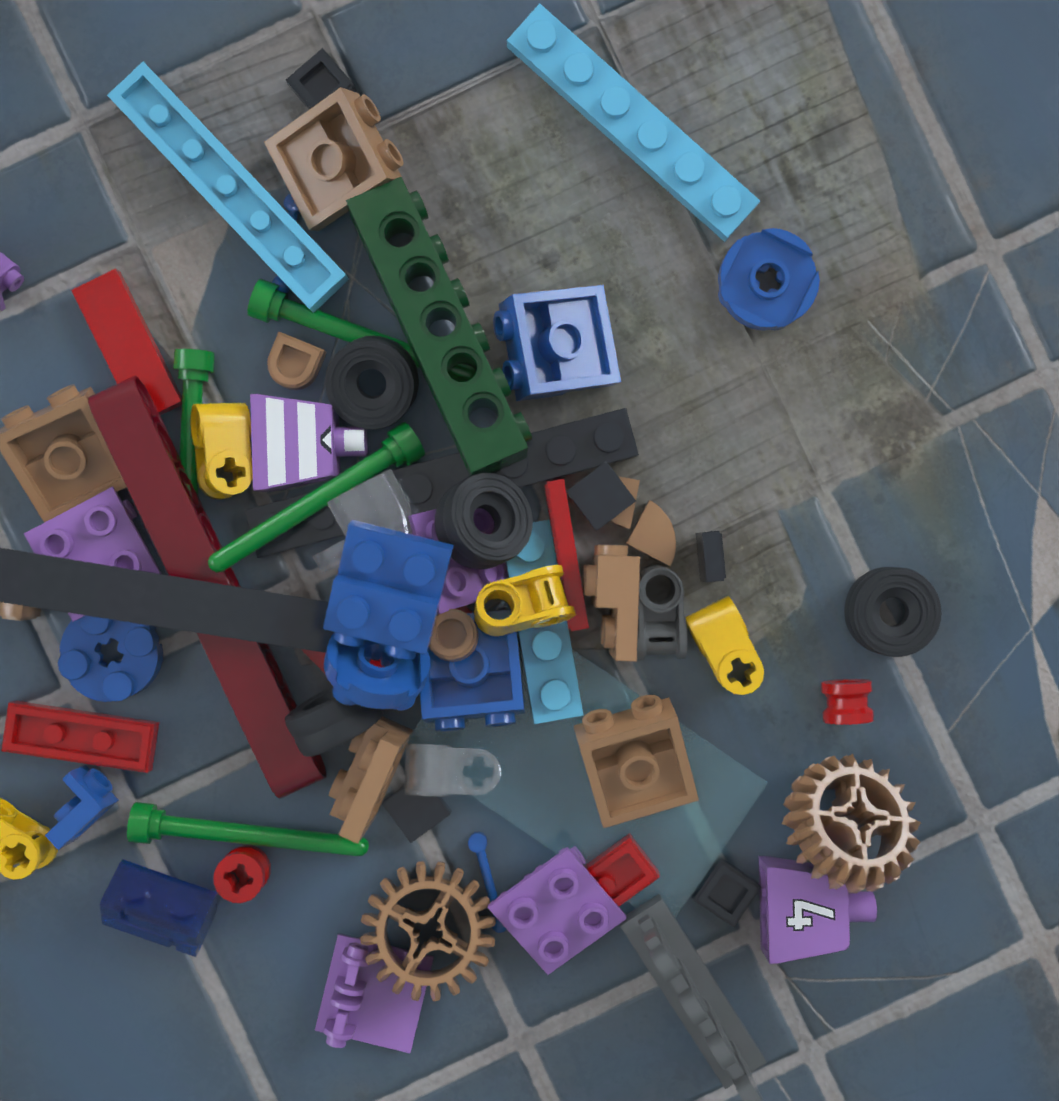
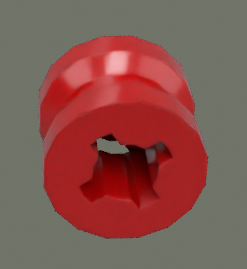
(847, 701)
(248, 864)

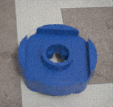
(795, 272)
(94, 678)
(372, 686)

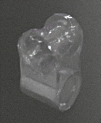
(440, 770)

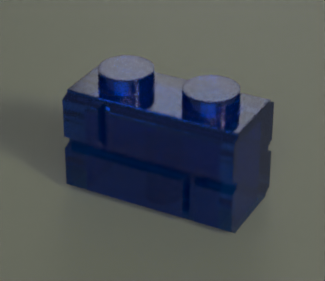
(158, 907)

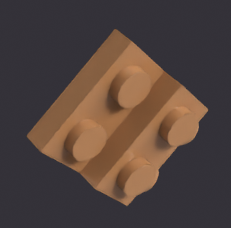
(333, 156)
(59, 452)
(615, 585)
(636, 760)
(369, 776)

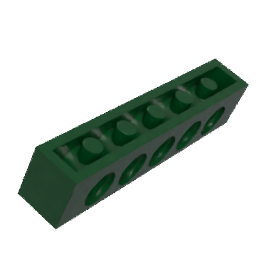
(394, 210)

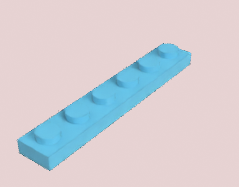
(632, 122)
(228, 187)

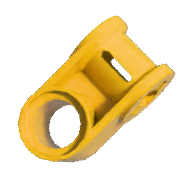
(222, 440)
(534, 600)
(722, 638)
(18, 843)

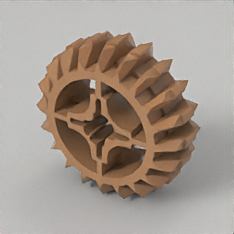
(840, 836)
(449, 941)

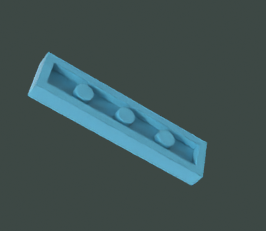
(548, 649)

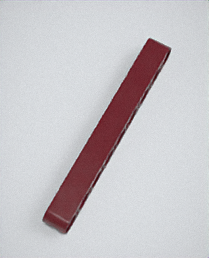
(184, 545)

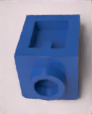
(81, 812)

